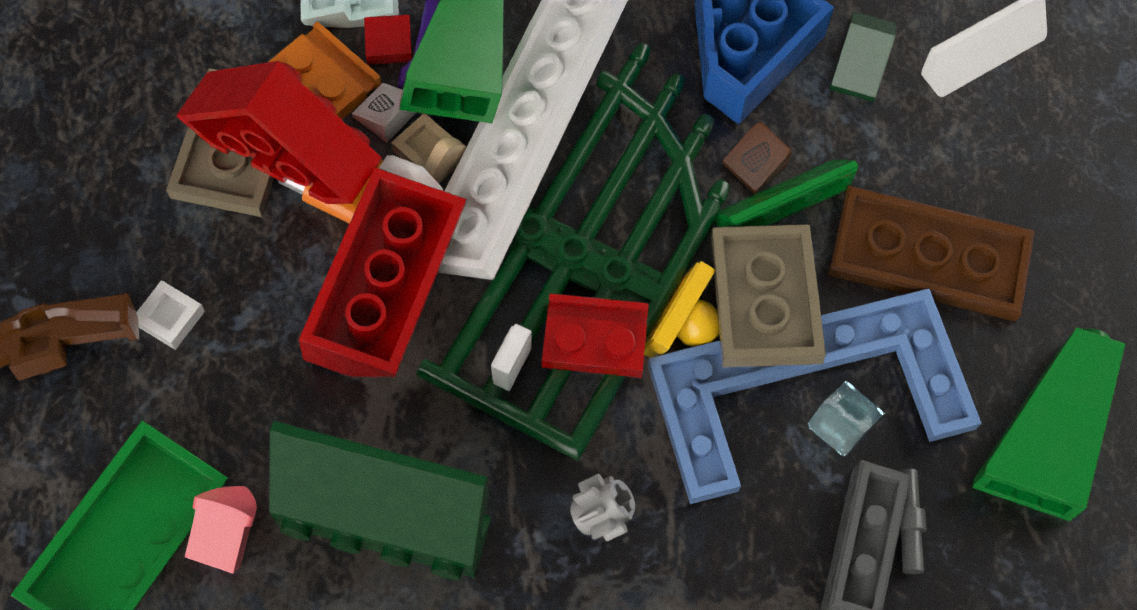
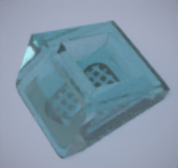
(844, 418)

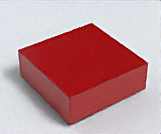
(388, 39)

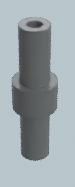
(912, 527)

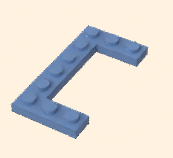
(904, 324)

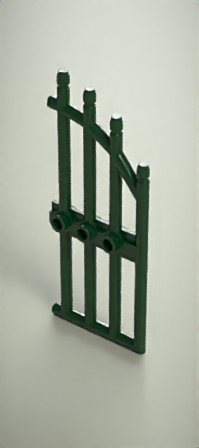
(587, 262)

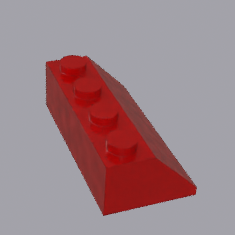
(380, 277)

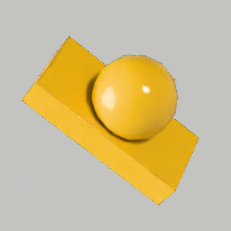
(686, 316)

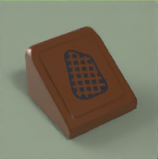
(758, 157)

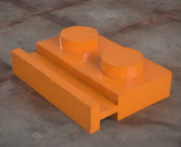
(330, 69)

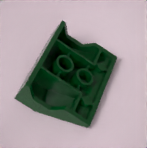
(377, 501)

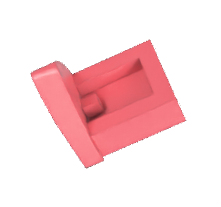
(221, 527)

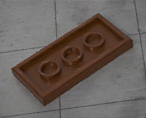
(923, 247)

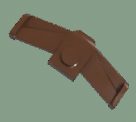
(39, 335)

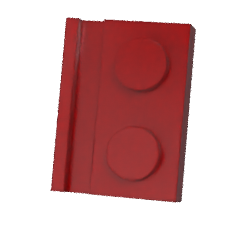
(595, 335)

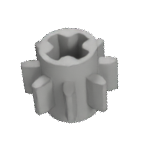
(602, 507)

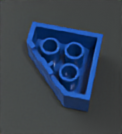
(753, 47)

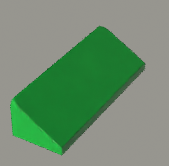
(790, 196)

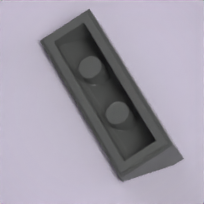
(866, 538)

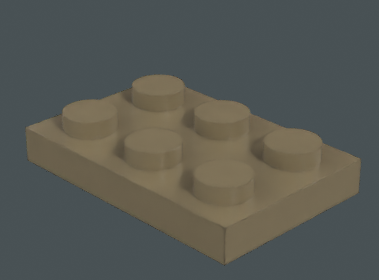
(218, 179)
(767, 296)

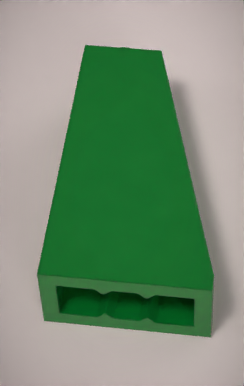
(458, 62)
(1058, 432)

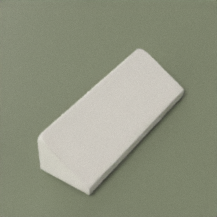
(985, 45)

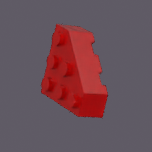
(284, 127)

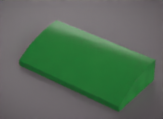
(121, 528)

